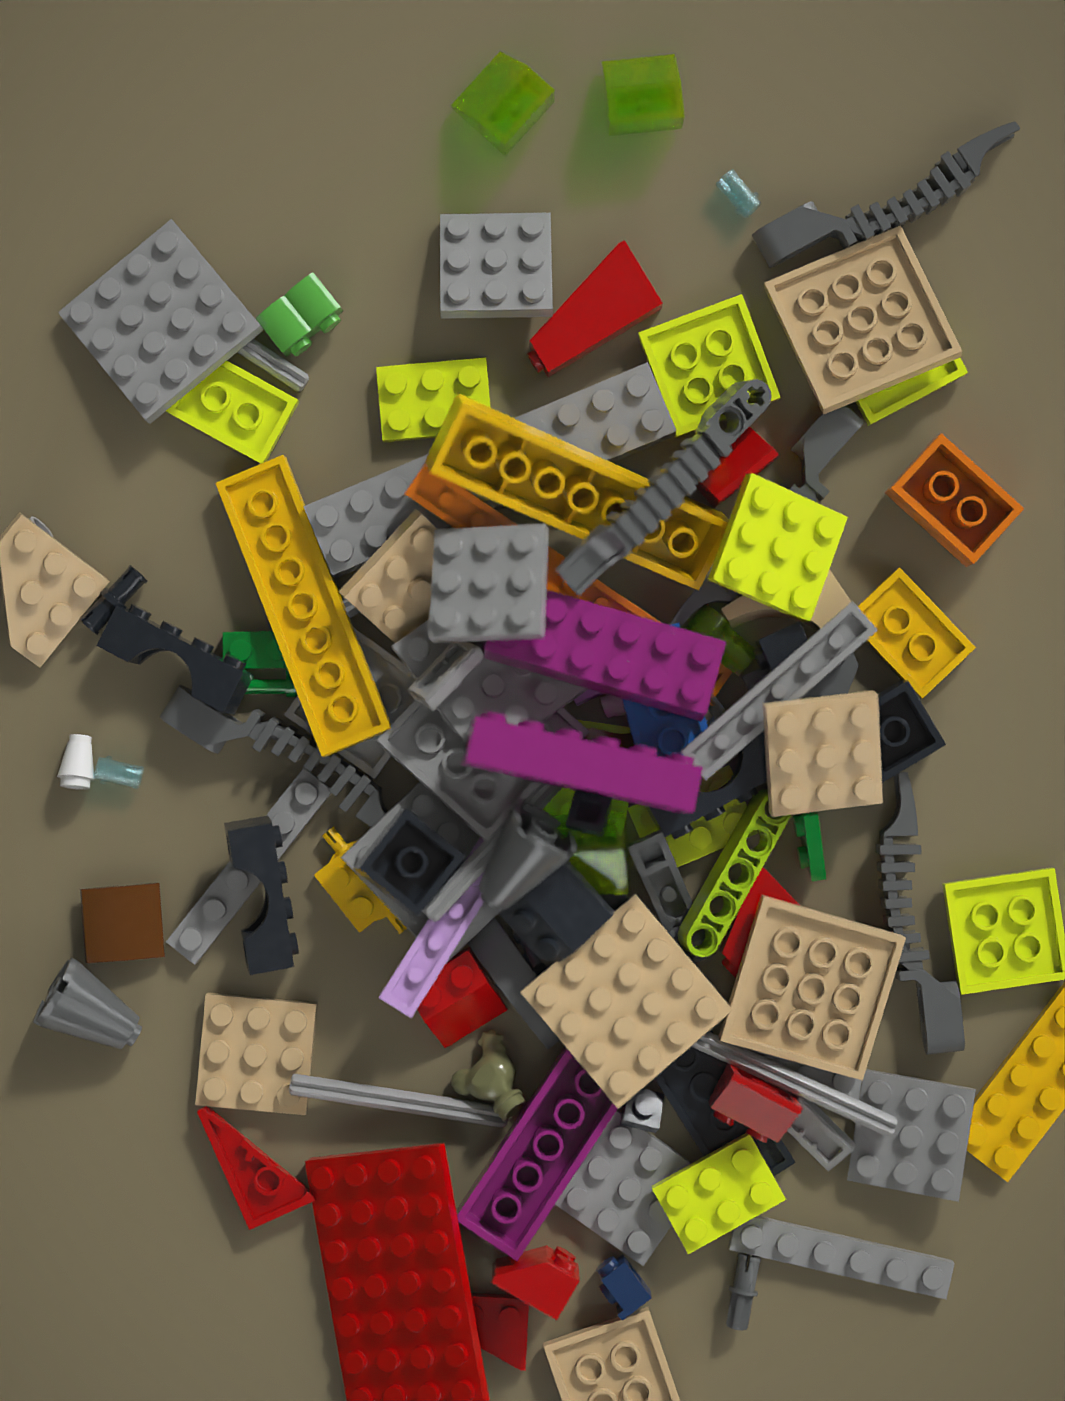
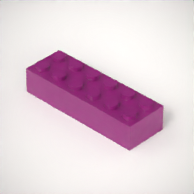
(618, 656)
(582, 765)
(537, 1157)

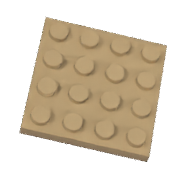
(862, 319)
(812, 987)
(627, 1001)

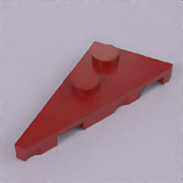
(257, 1181)
(502, 1326)

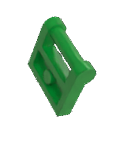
(259, 651)

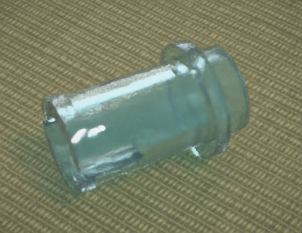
(739, 194)
(118, 772)

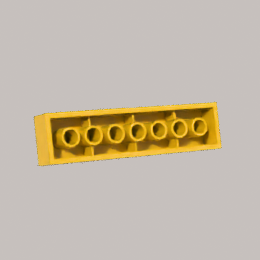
(567, 487)

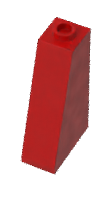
(599, 310)

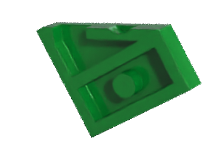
(811, 852)

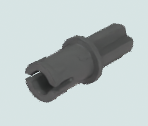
(743, 1292)

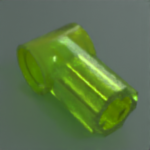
(737, 651)

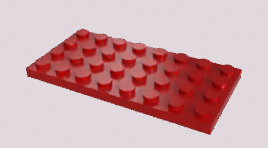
(397, 1275)

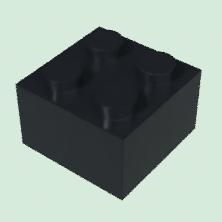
(905, 729)
(409, 862)

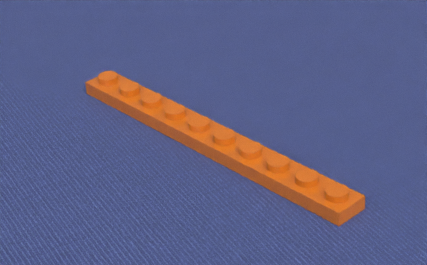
(465, 510)

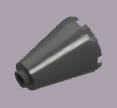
(524, 855)
(87, 1009)

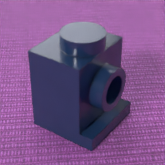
(623, 1285)

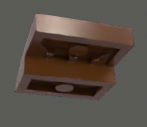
(122, 923)

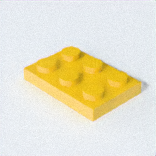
(913, 633)

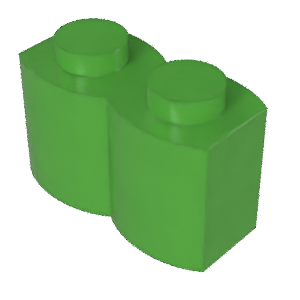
(300, 315)

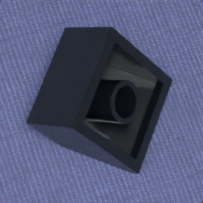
(558, 914)

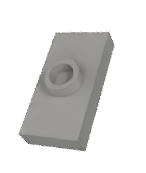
(445, 673)
(820, 1135)

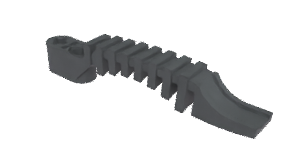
(807, 226)
(815, 450)
(700, 455)
(214, 728)
(937, 1001)

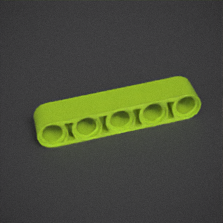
(732, 891)

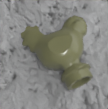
(492, 1078)

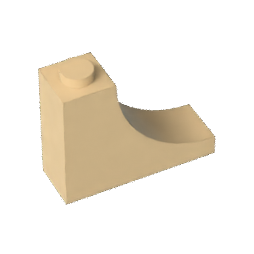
(829, 604)

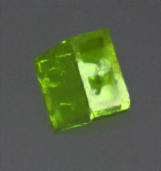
(643, 95)
(504, 101)
(602, 859)

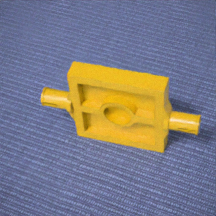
(349, 891)

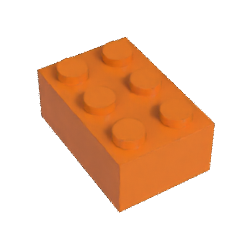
(954, 500)

